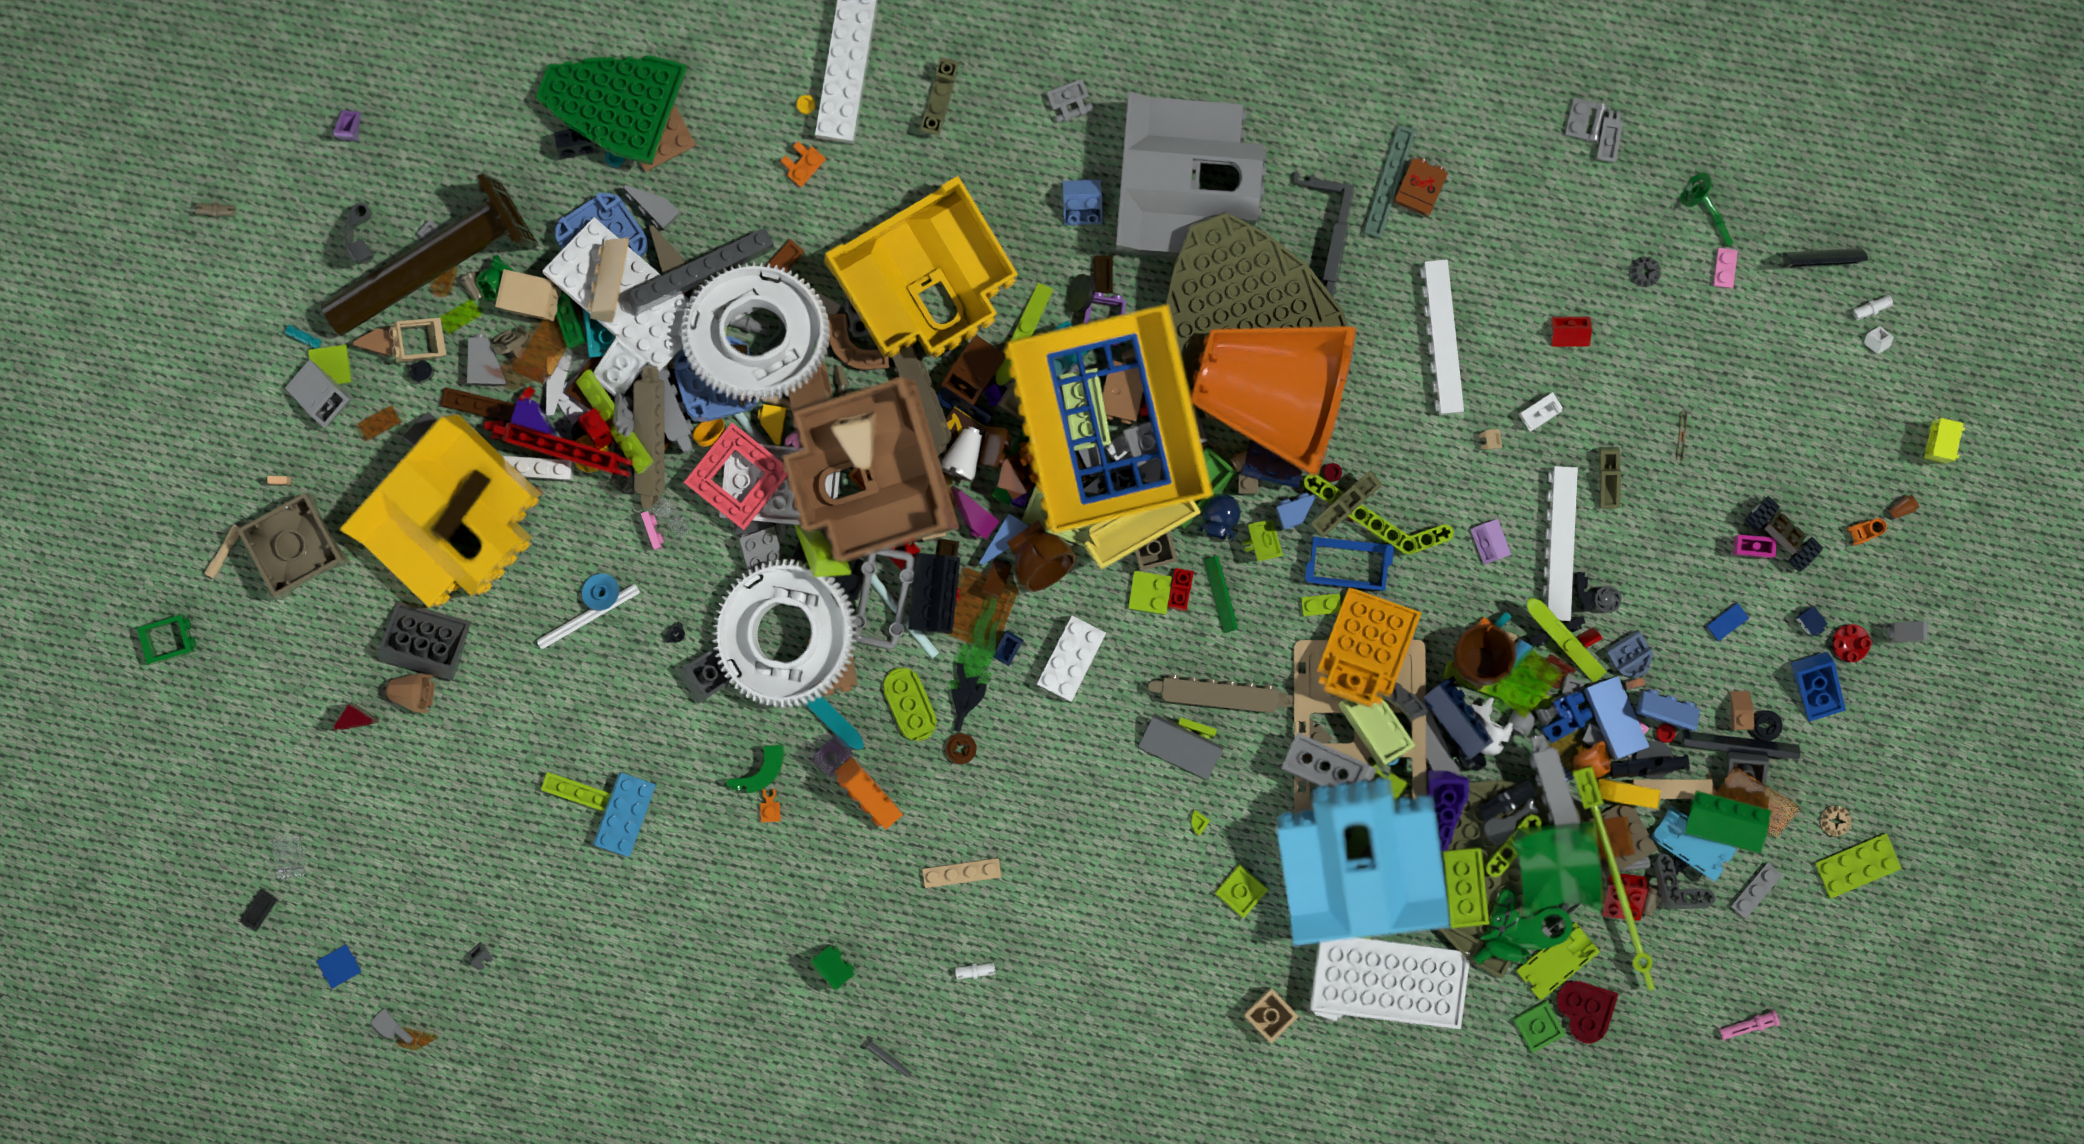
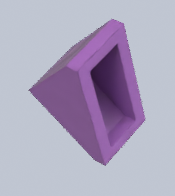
(348, 126)

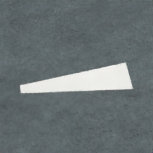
(554, 389)

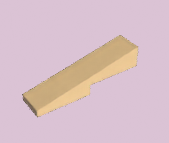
(1677, 787)

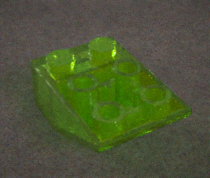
(1528, 684)

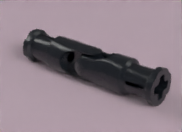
(1636, 768)

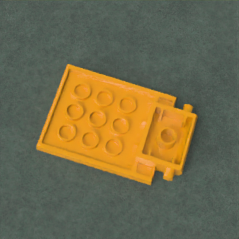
(1367, 648)

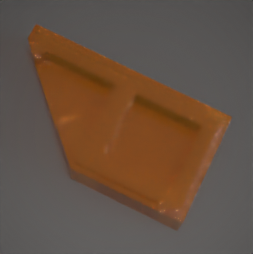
(419, 1040)

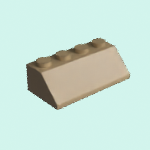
(609, 279)

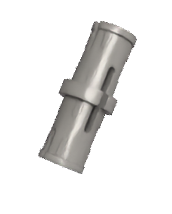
(751, 325)

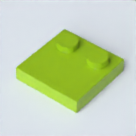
(1150, 592)

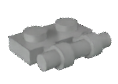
(1068, 95)

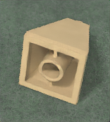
(857, 437)

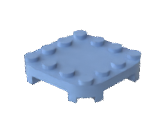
(611, 213)
(701, 400)

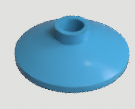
(594, 586)

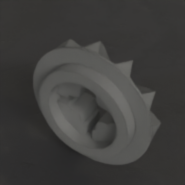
(1640, 279)

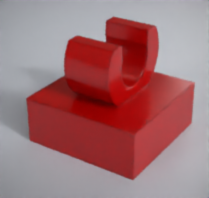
(489, 426)

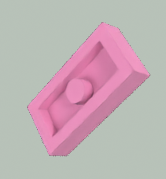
(1725, 268)
(650, 522)

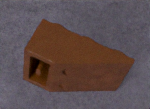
(974, 370)
(992, 447)

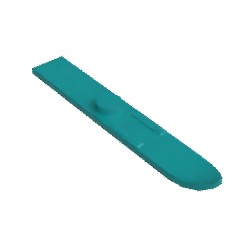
(836, 722)

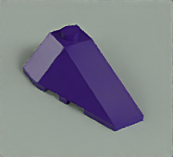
(1449, 797)

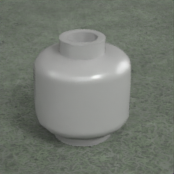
(1520, 725)

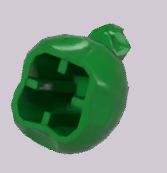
(490, 278)

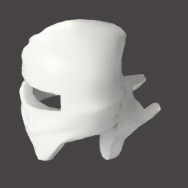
(1497, 732)

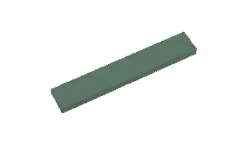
(1389, 181)

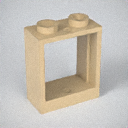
(435, 336)

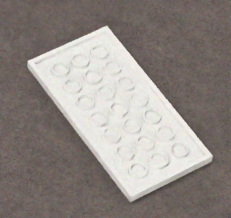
(652, 331)
(1390, 981)

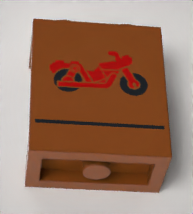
(1421, 186)

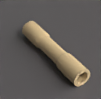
(218, 560)

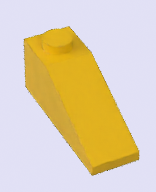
(1629, 793)

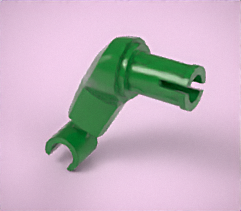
(1501, 950)

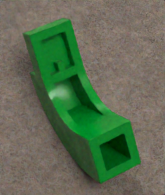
(769, 772)

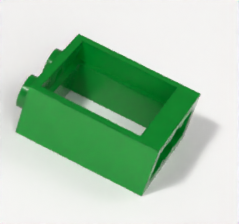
(147, 643)

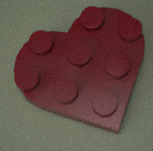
(1588, 1009)

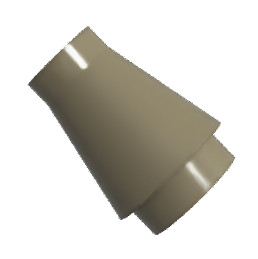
(469, 283)
(1652, 900)

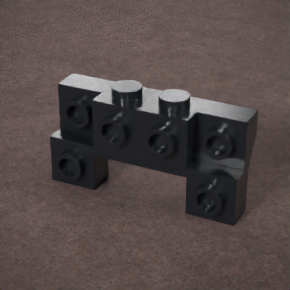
(850, 583)

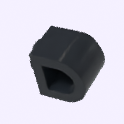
(421, 371)

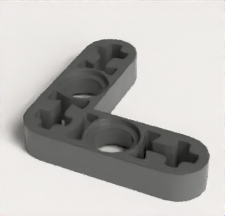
(1677, 893)

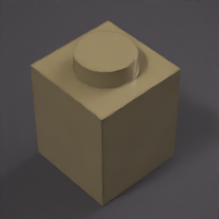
(1247, 485)

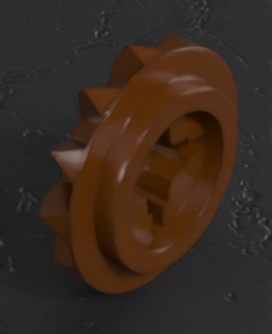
(970, 751)

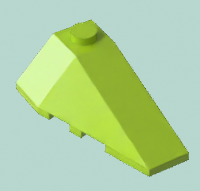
(819, 554)

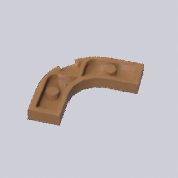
(848, 351)

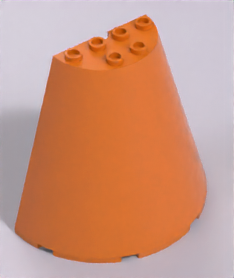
(1277, 386)

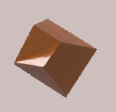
(1015, 477)

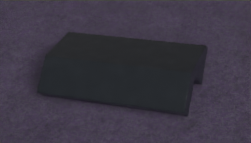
(934, 593)

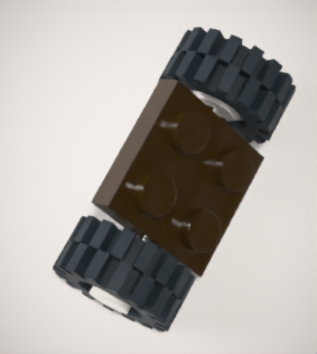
(1785, 533)

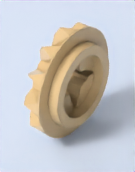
(1829, 826)

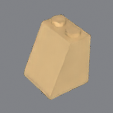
(528, 295)

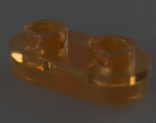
(448, 279)

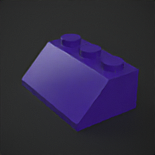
(530, 415)

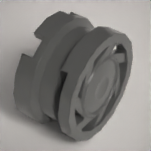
(1607, 599)

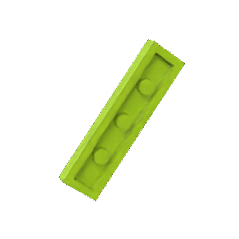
(575, 791)

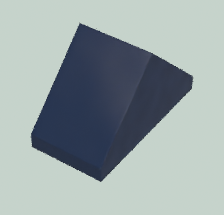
(1008, 648)

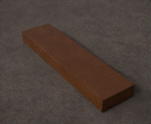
(477, 404)

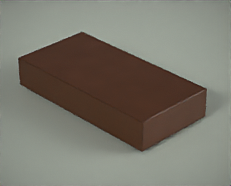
(996, 579)

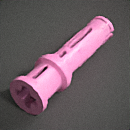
(1758, 1023)

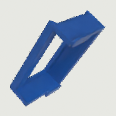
(1387, 559)

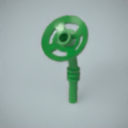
(1700, 194)

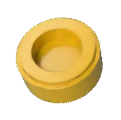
(806, 104)

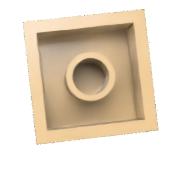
(1270, 1015)

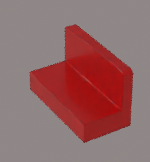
(1571, 331)

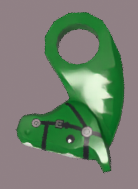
(1523, 933)

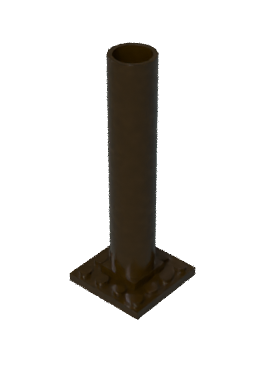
(430, 258)

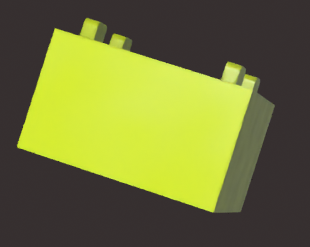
(1944, 440)

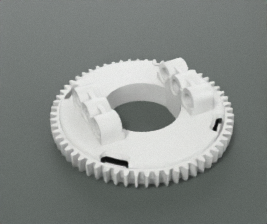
(730, 299)
(830, 641)

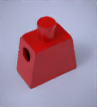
(595, 427)

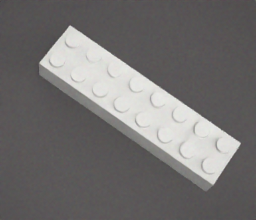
(846, 70)

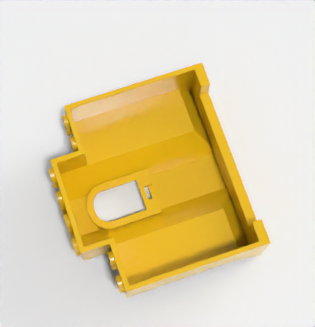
(932, 240)
(414, 495)

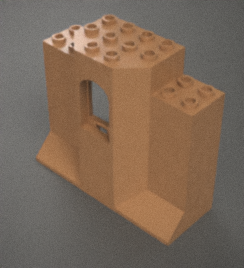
(907, 484)

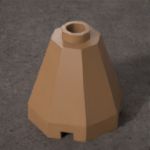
(412, 692)

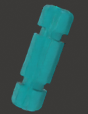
(303, 336)

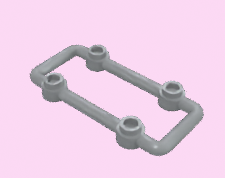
(896, 627)

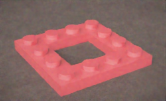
(701, 477)

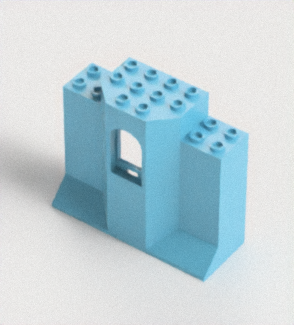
(1392, 895)

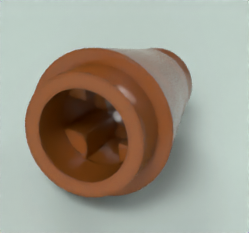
(1904, 507)

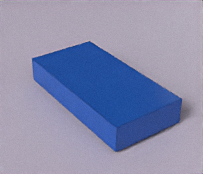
(1727, 622)

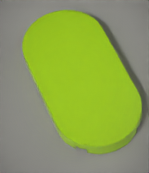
(909, 704)

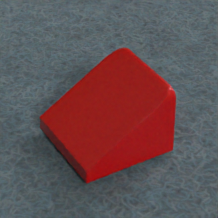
(1589, 637)

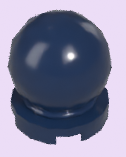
(1220, 516)

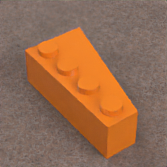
(868, 793)

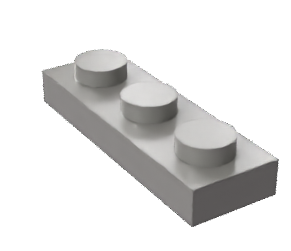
(1756, 890)

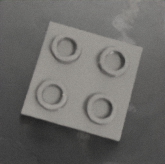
(760, 548)

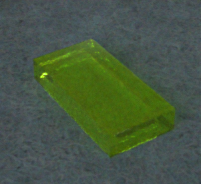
(460, 316)

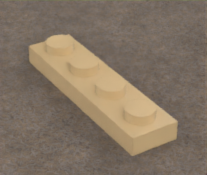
(961, 873)

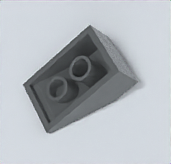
(705, 675)
(1751, 764)

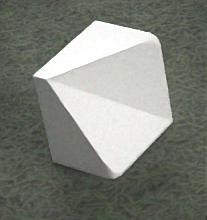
(1878, 339)

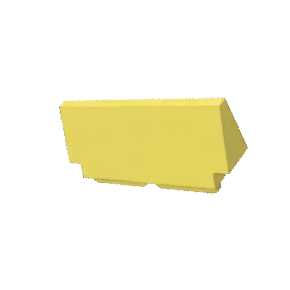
(1126, 534)

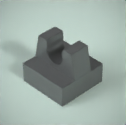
(478, 955)

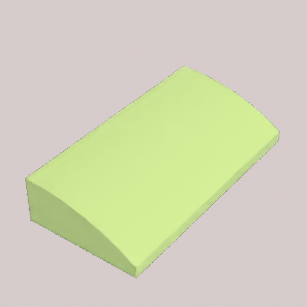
(1378, 730)

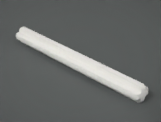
(584, 618)

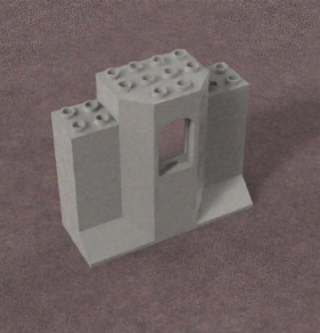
(1160, 151)

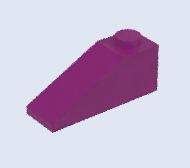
(974, 516)

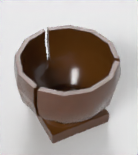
(1040, 557)
(1484, 655)

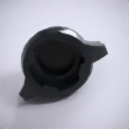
(676, 628)

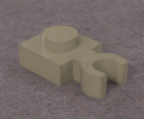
(1317, 733)

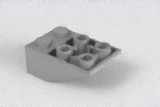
(318, 393)

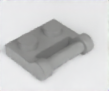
(1579, 119)

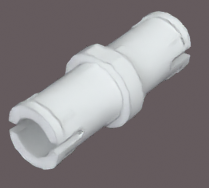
(1873, 307)
(975, 971)

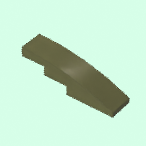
(1346, 503)

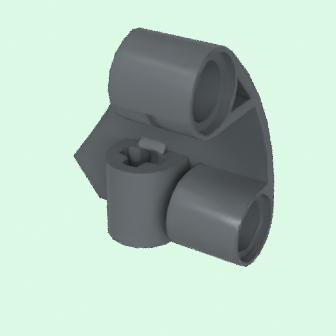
(357, 250)

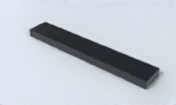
(1741, 745)

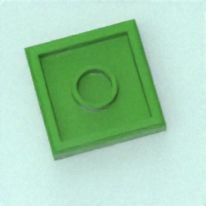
(1539, 1026)

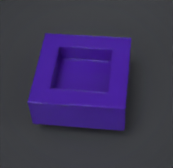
(994, 394)

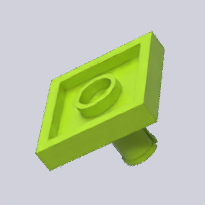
(1263, 540)

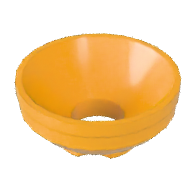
(709, 432)

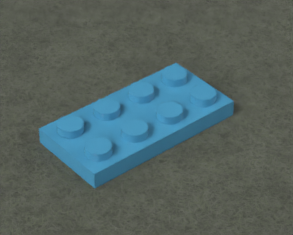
(624, 814)

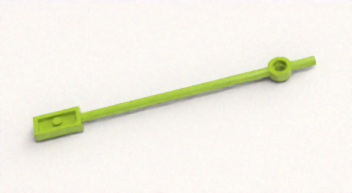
(1591, 798)

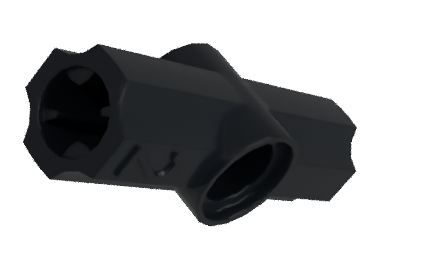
(1506, 801)

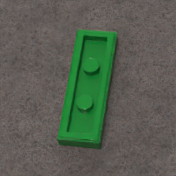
(569, 322)

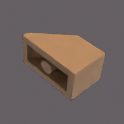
(377, 341)
(1741, 710)

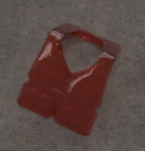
(1567, 669)

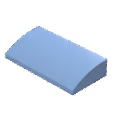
(1616, 718)

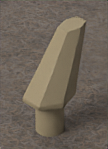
(841, 380)

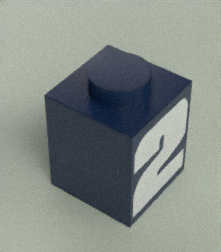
(1811, 621)

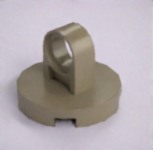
(511, 342)

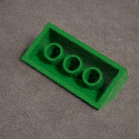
(1727, 822)

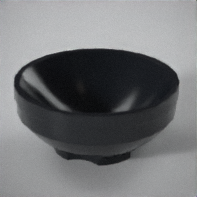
(1476, 763)

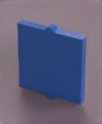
(339, 966)

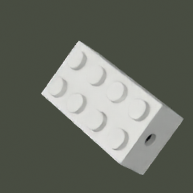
(1071, 658)

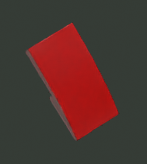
(1180, 589)

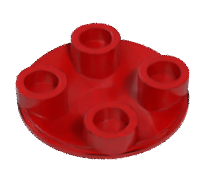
(1851, 643)

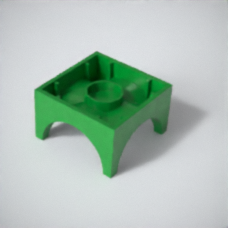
(1560, 866)

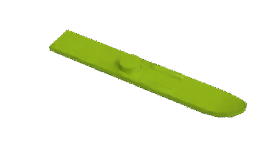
(1026, 326)
(1565, 639)

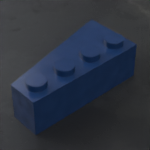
(1458, 718)

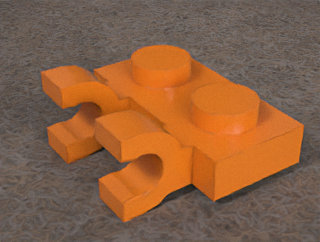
(805, 166)
(1027, 457)

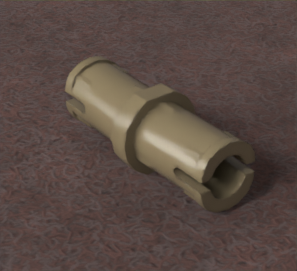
(215, 209)

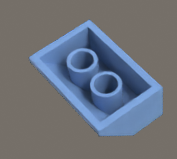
(1668, 710)

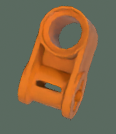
(1863, 531)

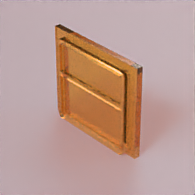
(975, 604)

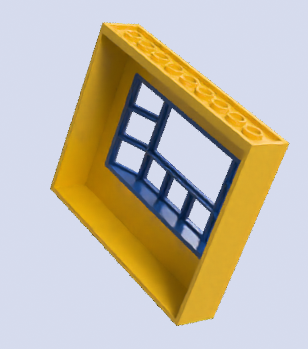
(1167, 407)

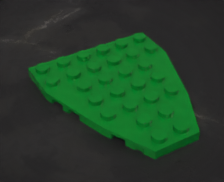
(615, 101)

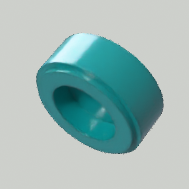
(613, 161)
(1503, 620)

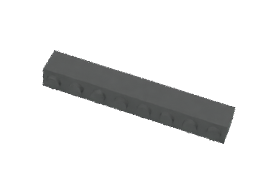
(698, 271)

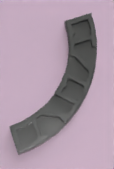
(1405, 701)

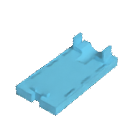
(1699, 851)

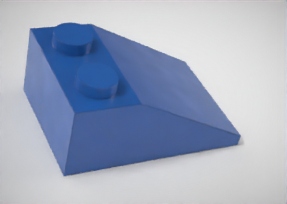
(1818, 686)

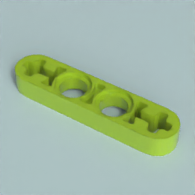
(1508, 844)

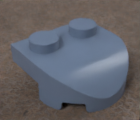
(1631, 655)

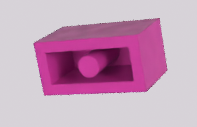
(1754, 546)

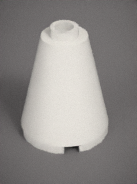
(963, 455)

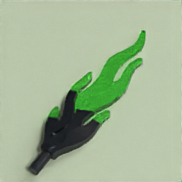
(970, 671)

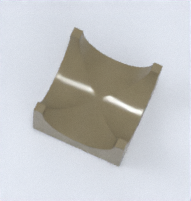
(292, 545)

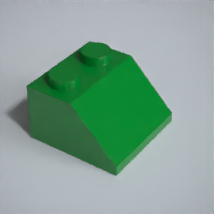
(833, 967)

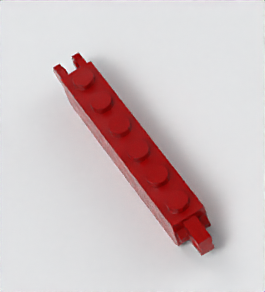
(562, 448)

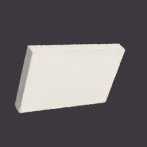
(620, 366)

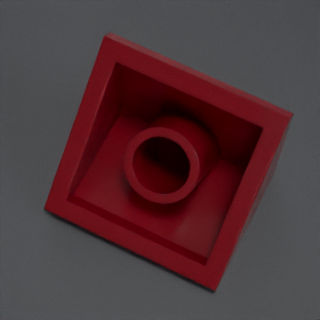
(354, 717)

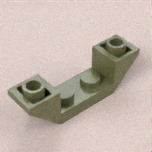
(940, 96)

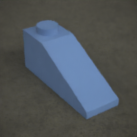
(1008, 530)

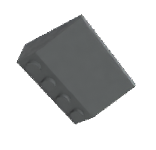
(424, 640)

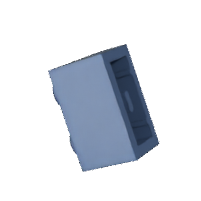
(1082, 202)
(1293, 513)

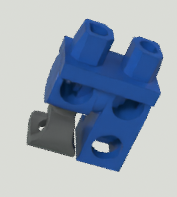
(1568, 718)

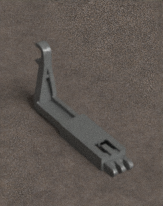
(1340, 230)

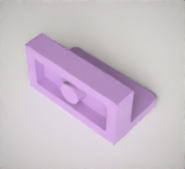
(1490, 541)

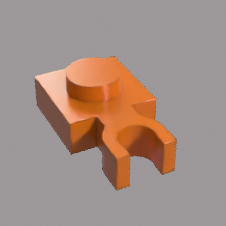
(770, 810)

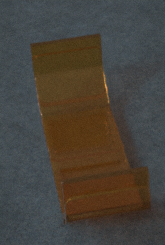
(544, 350)

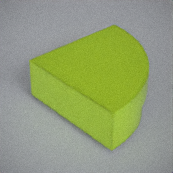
(1199, 822)

